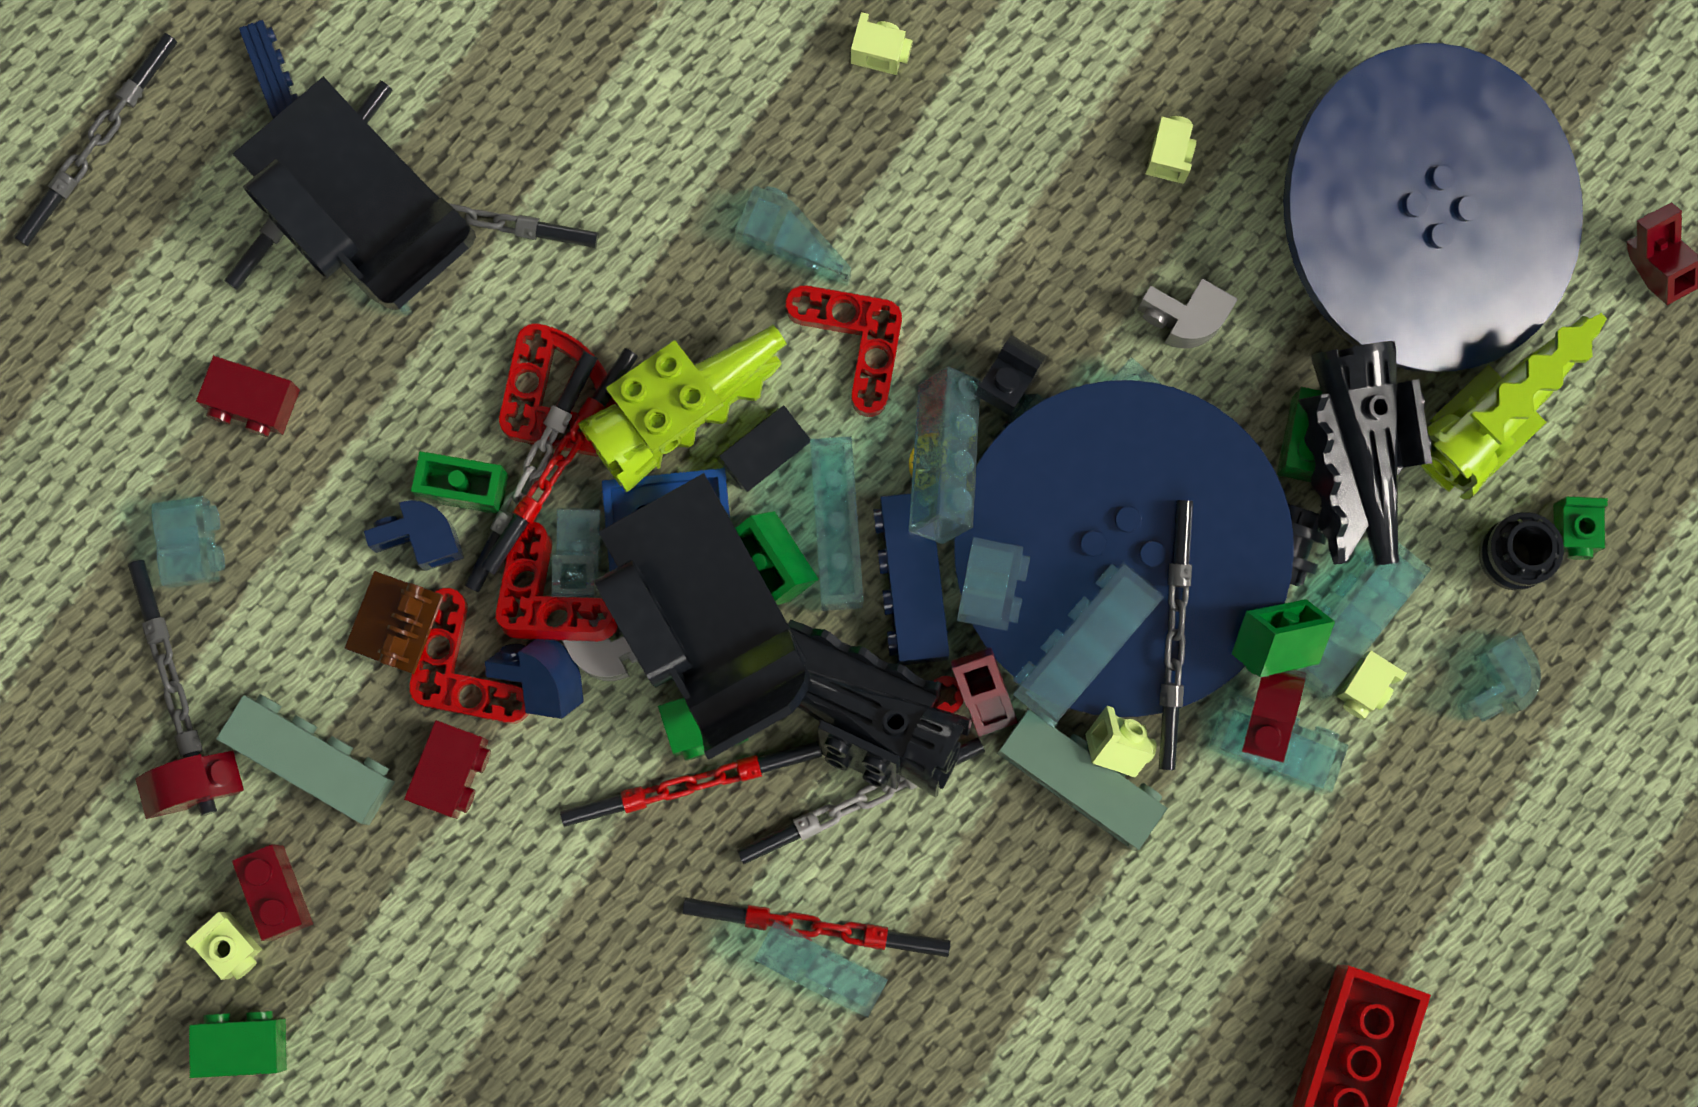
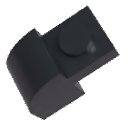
(1011, 375)

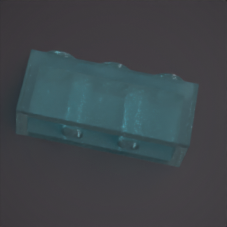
(1311, 756)

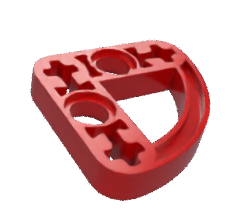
(536, 415)

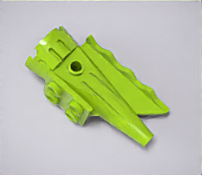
(671, 398)
(1499, 414)

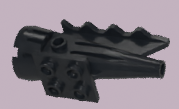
(1360, 442)
(877, 715)

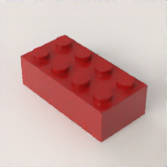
(1362, 1042)

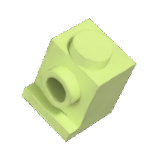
(879, 45)
(1172, 150)
(1369, 685)
(1119, 743)
(242, 946)

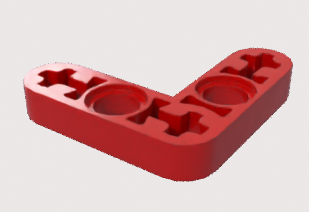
(860, 325)
(539, 607)
(451, 683)

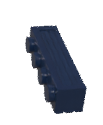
(268, 66)

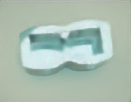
(187, 542)
(992, 583)

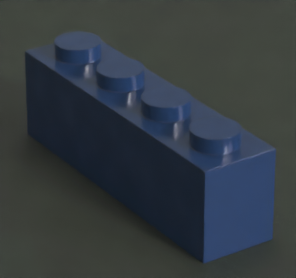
(914, 586)

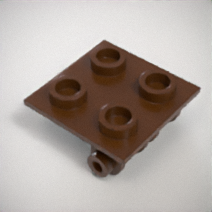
(394, 622)

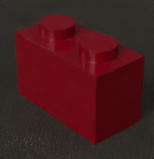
(247, 396)
(448, 770)
(272, 892)

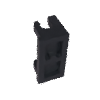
(764, 449)

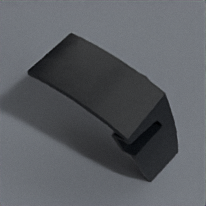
(351, 199)
(702, 615)

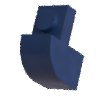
(427, 530)
(547, 675)

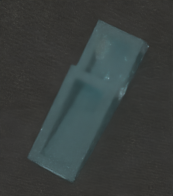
(820, 969)

